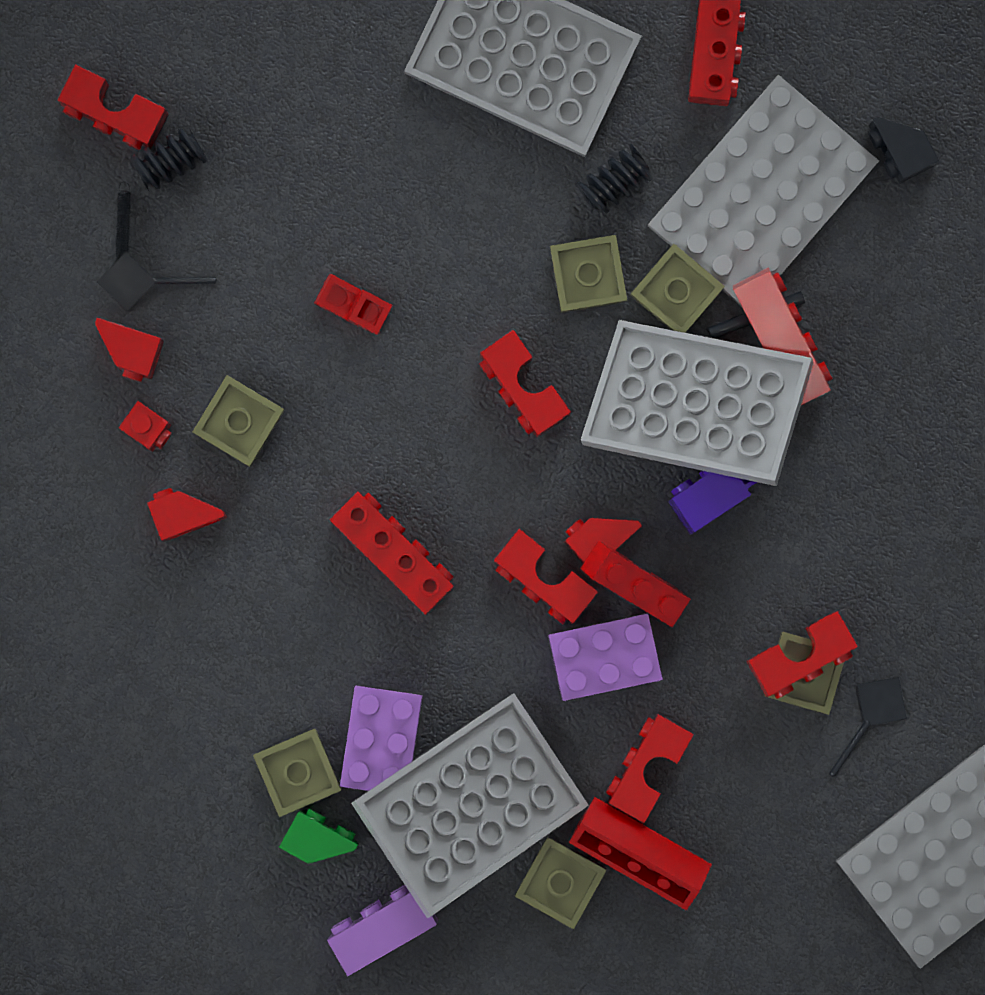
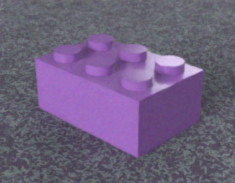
(605, 657)
(379, 736)
(378, 930)

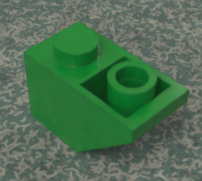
(315, 841)

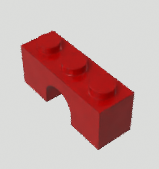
(137, 123)
(537, 410)
(519, 562)
(635, 584)
(830, 643)
(659, 739)

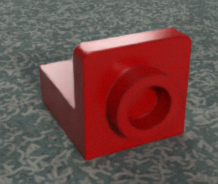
(146, 427)

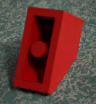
(131, 349)
(180, 513)
(609, 531)

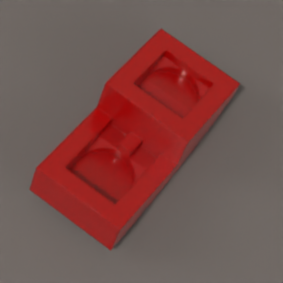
(353, 304)

